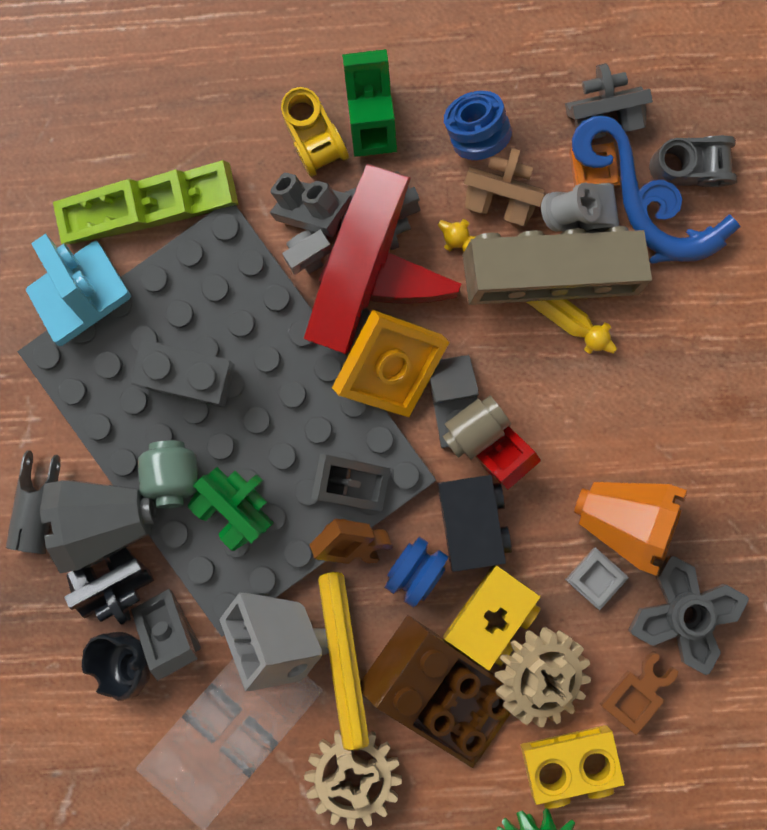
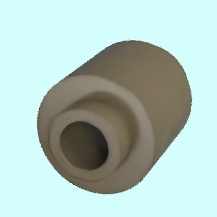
(476, 427)

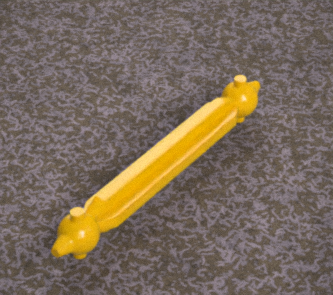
(559, 311)

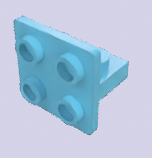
(75, 288)

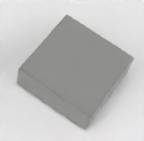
(596, 578)

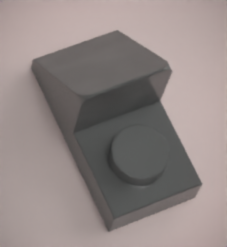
(452, 390)
(165, 634)

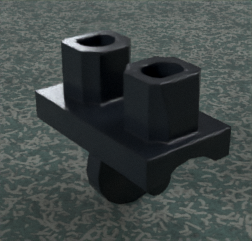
(111, 592)

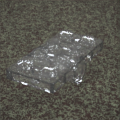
(223, 742)

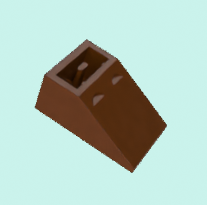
(436, 692)

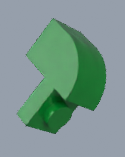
(370, 102)

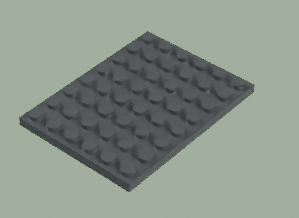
(231, 300)

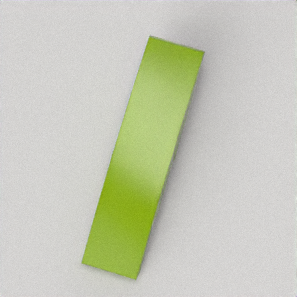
(145, 203)

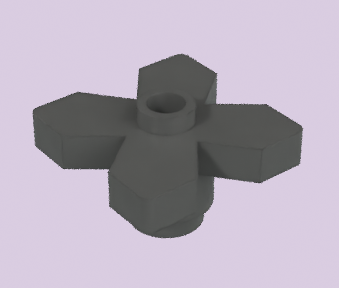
(710, 608)

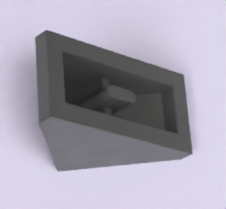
(350, 482)

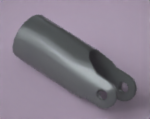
(26, 528)

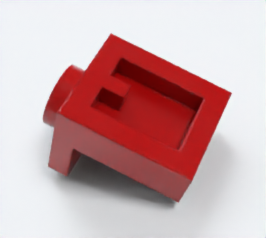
(508, 458)

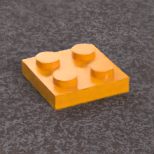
(390, 364)

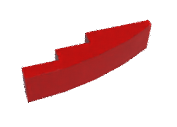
(356, 258)

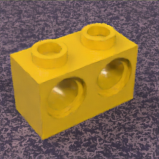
(570, 753)

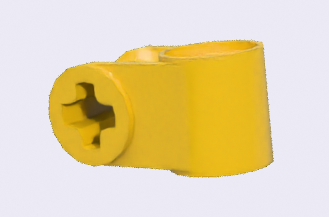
(313, 138)

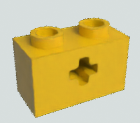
(469, 627)

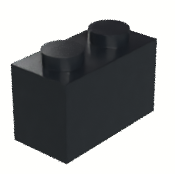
(473, 522)

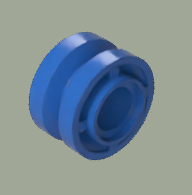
(478, 125)
(416, 572)

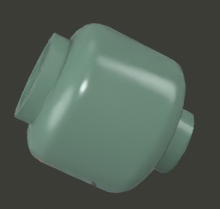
(167, 473)

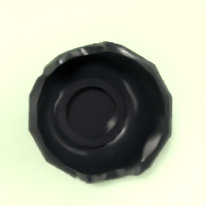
(116, 664)

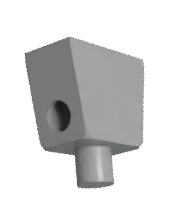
(271, 640)

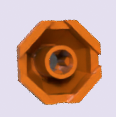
(632, 519)

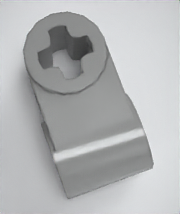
(585, 207)

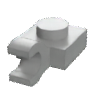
(306, 251)

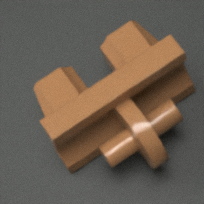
(522, 195)

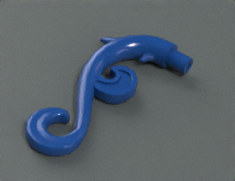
(635, 200)

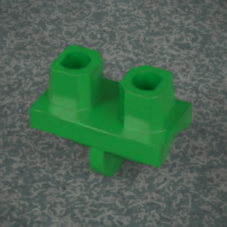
(236, 502)

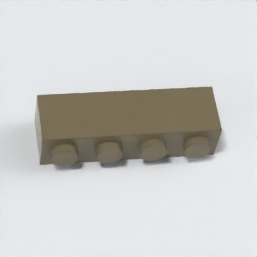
(556, 265)

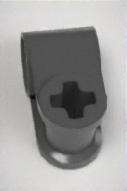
(703, 161)

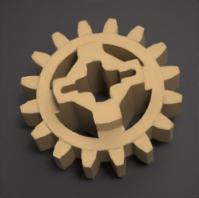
(537, 695)
(334, 786)

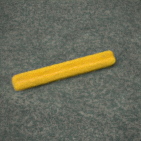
(343, 661)

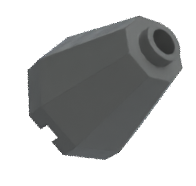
(93, 521)

